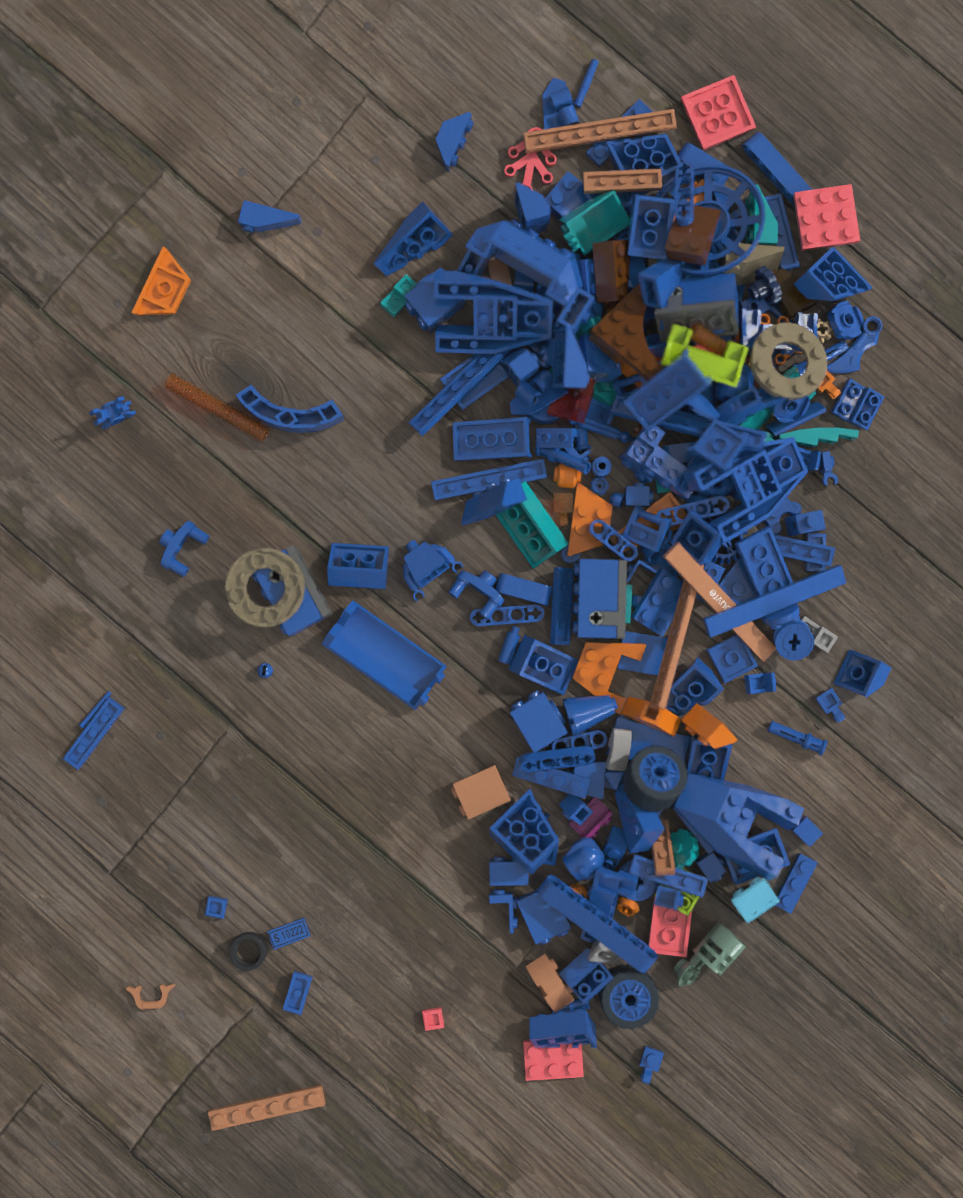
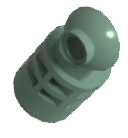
(708, 954)

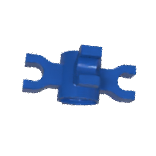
(112, 413)

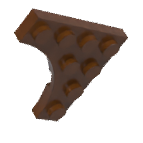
(624, 335)

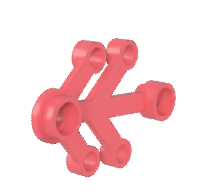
(530, 160)

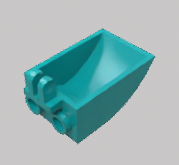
(594, 222)

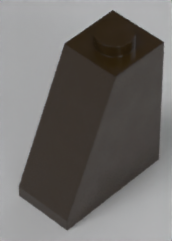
(791, 299)

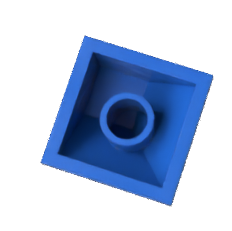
(862, 673)

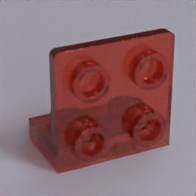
(574, 404)

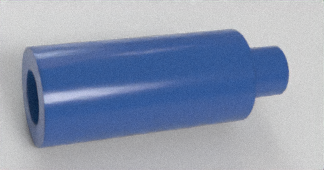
(509, 646)

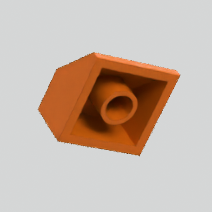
(707, 727)

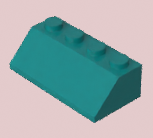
(532, 529)

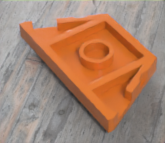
(163, 287)
(586, 509)

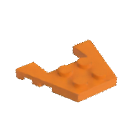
(599, 664)

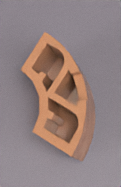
(550, 983)

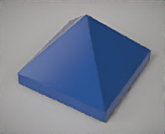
(614, 778)

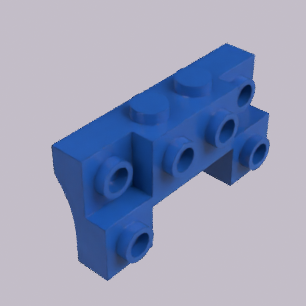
(751, 328)
(658, 463)
(605, 892)

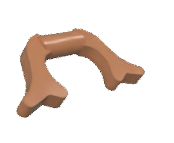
(150, 1004)

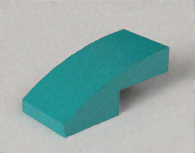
(395, 300)

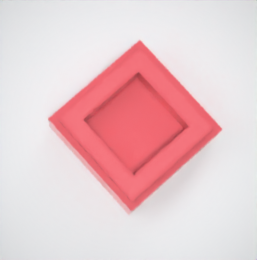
(433, 1018)

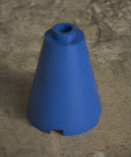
(588, 711)

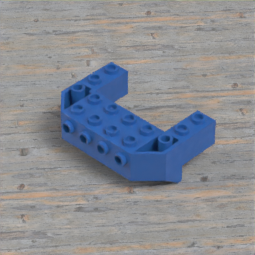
(528, 255)

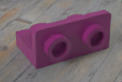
(599, 817)

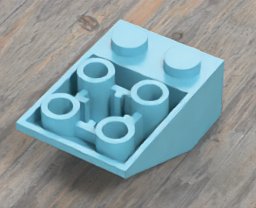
(755, 899)

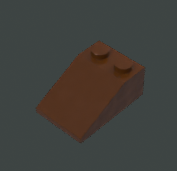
(693, 241)

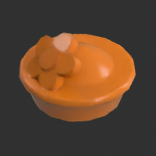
(627, 906)

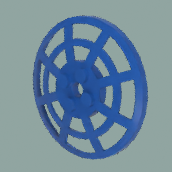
(724, 220)

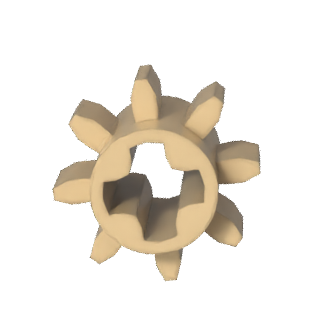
(823, 327)

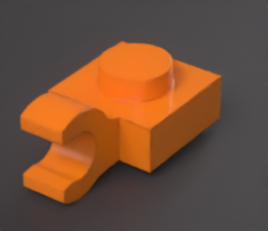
(827, 385)

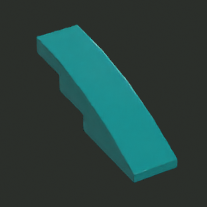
(811, 436)

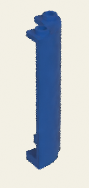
(384, 655)

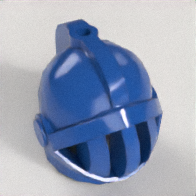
(725, 392)
(584, 859)

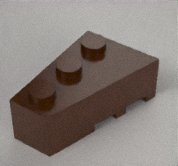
(611, 270)

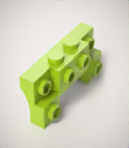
(720, 368)

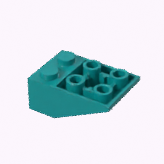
(770, 232)

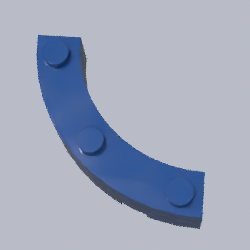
(289, 419)

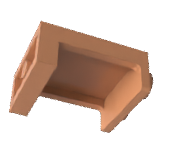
(480, 792)

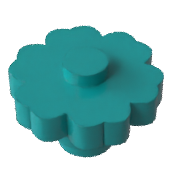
(684, 848)

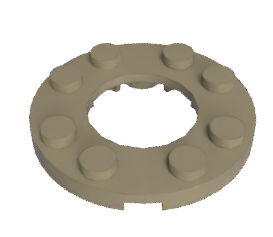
(770, 379)
(237, 587)

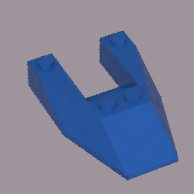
(502, 315)
(759, 479)
(723, 817)

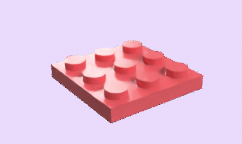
(718, 112)
(826, 217)

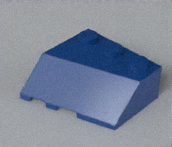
(645, 153)
(831, 279)
(525, 833)

